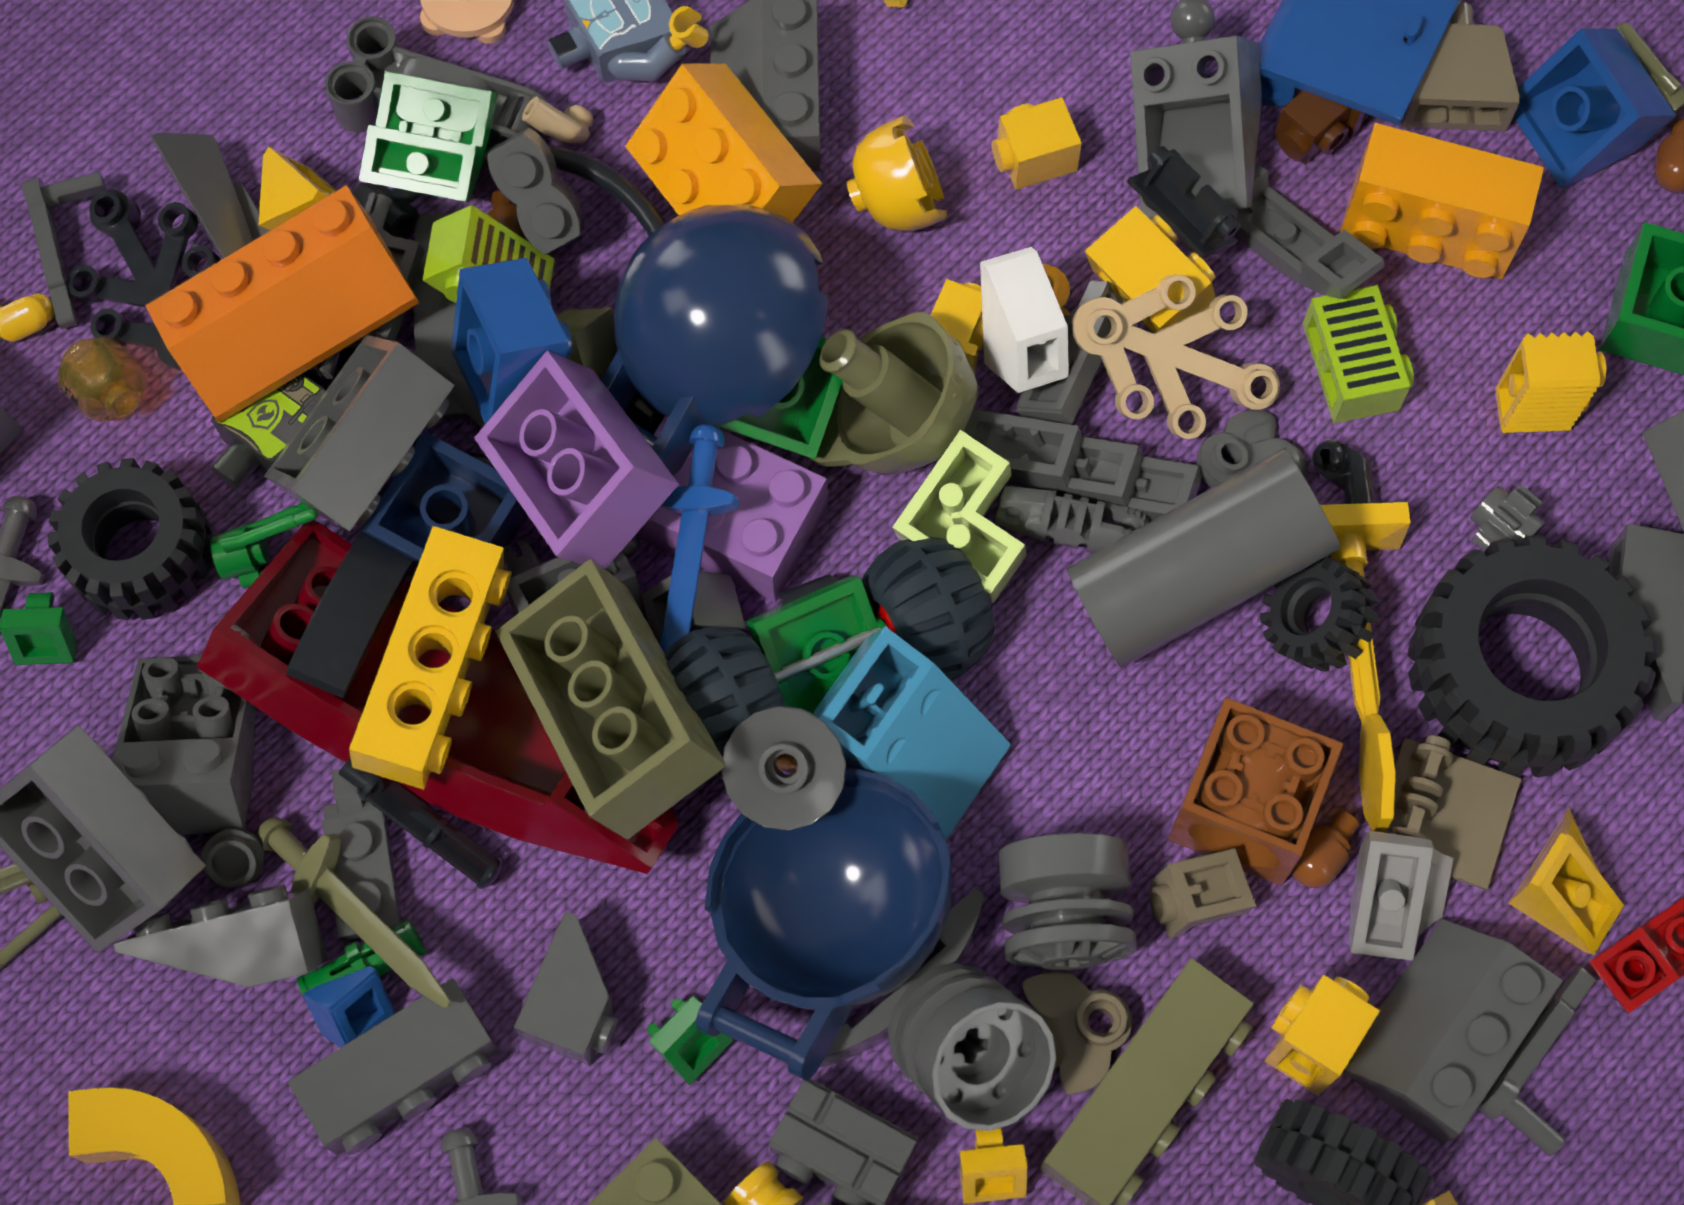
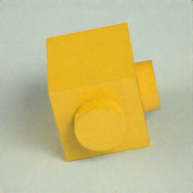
(1037, 143)

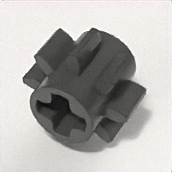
(1507, 516)

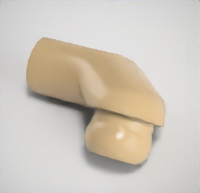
(562, 127)

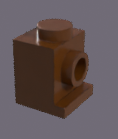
(1314, 125)

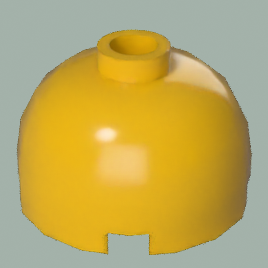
(895, 179)

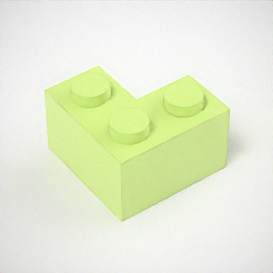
(953, 509)

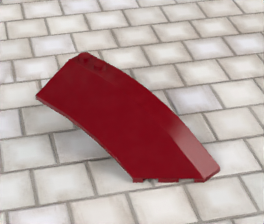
(499, 757)

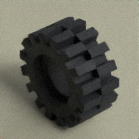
(1342, 626)

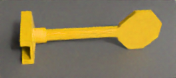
(1360, 530)

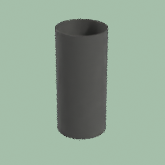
(1203, 558)

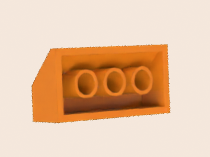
(282, 304)

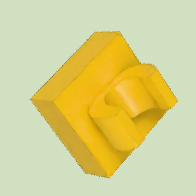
(992, 1169)

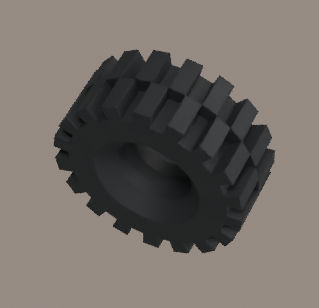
(1337, 1161)

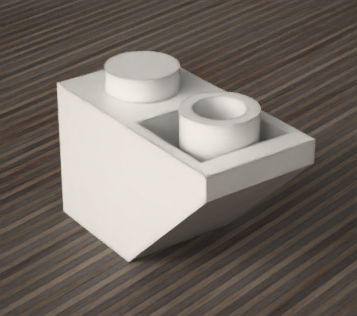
(1022, 322)

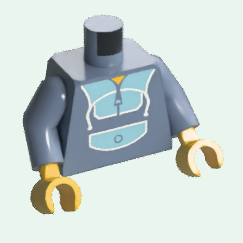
(627, 37)

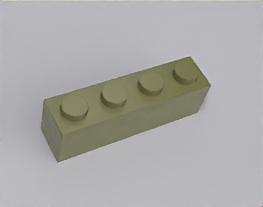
(1147, 1086)

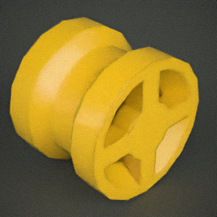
(763, 1188)

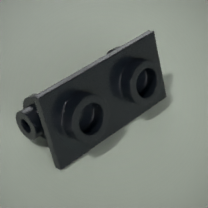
(1201, 221)

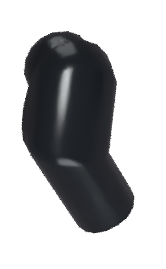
(1346, 470)

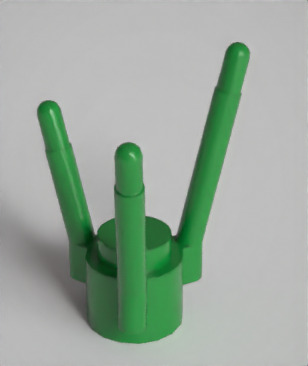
(245, 547)

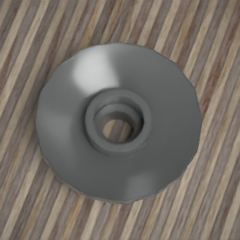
(766, 792)

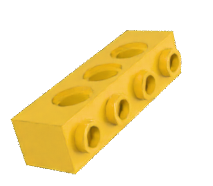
(447, 567)

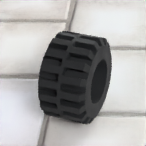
(107, 504)

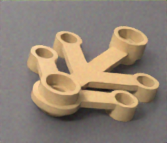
(1166, 352)

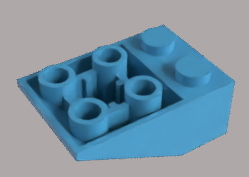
(912, 725)

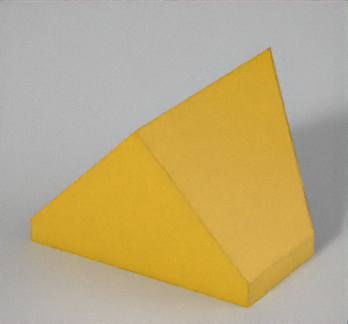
(1567, 890)

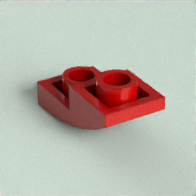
(1644, 959)

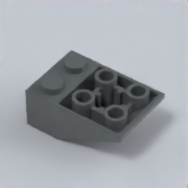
(188, 745)

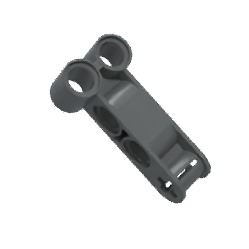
(367, 72)

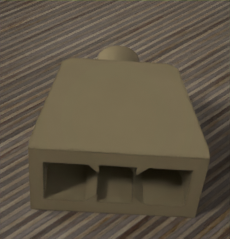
(1467, 80)

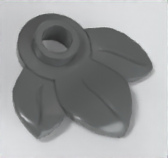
(1244, 442)

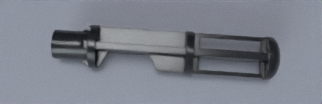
(425, 825)

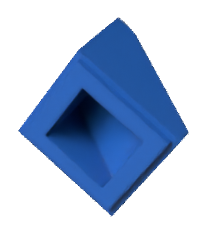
(349, 1005)

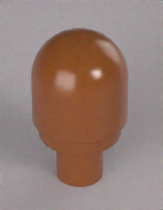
(1670, 159)
(1325, 851)

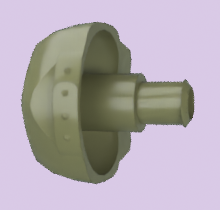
(898, 397)

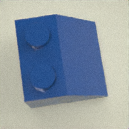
(1589, 105)
(503, 329)

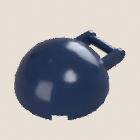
(715, 320)
(825, 914)

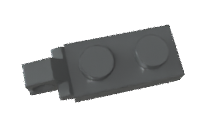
(1063, 398)
(364, 854)

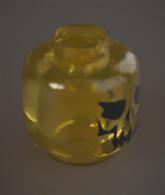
(99, 377)

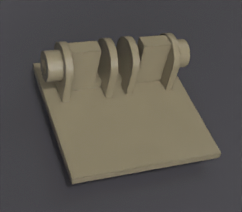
(1453, 805)

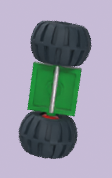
(799, 650)

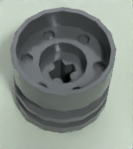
(1065, 891)
(971, 1047)

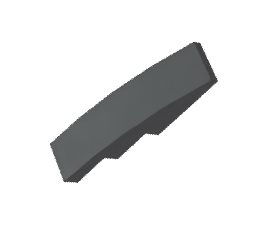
(1063, 460)

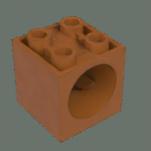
(1256, 790)

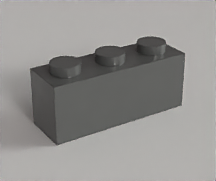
(393, 1070)

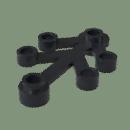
(150, 279)

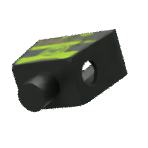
(263, 429)

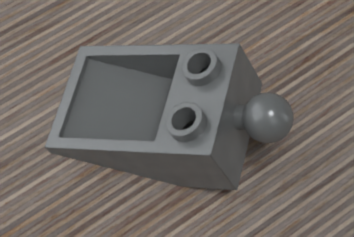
(1198, 111)

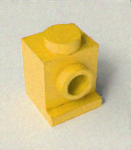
(960, 314)

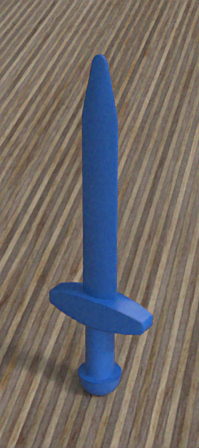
(695, 504)

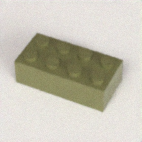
(609, 700)

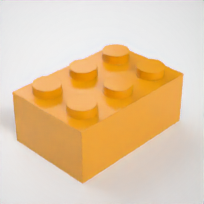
(718, 147)
(1441, 201)

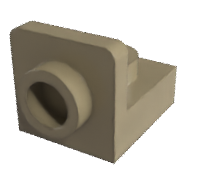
(1200, 892)

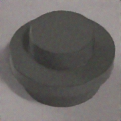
(233, 857)

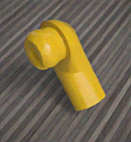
(25, 317)

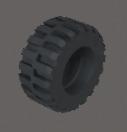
(1574, 599)

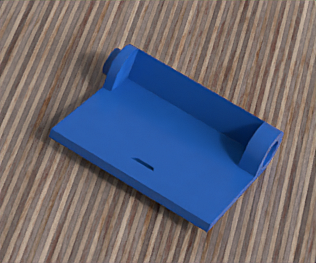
(1352, 51)

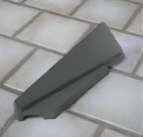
(203, 178)

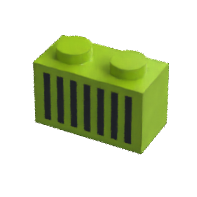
(473, 240)
(1357, 354)

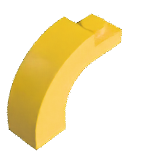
(138, 1126)

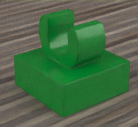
(38, 632)
(683, 1045)

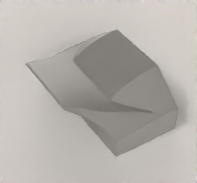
(1396, 894)

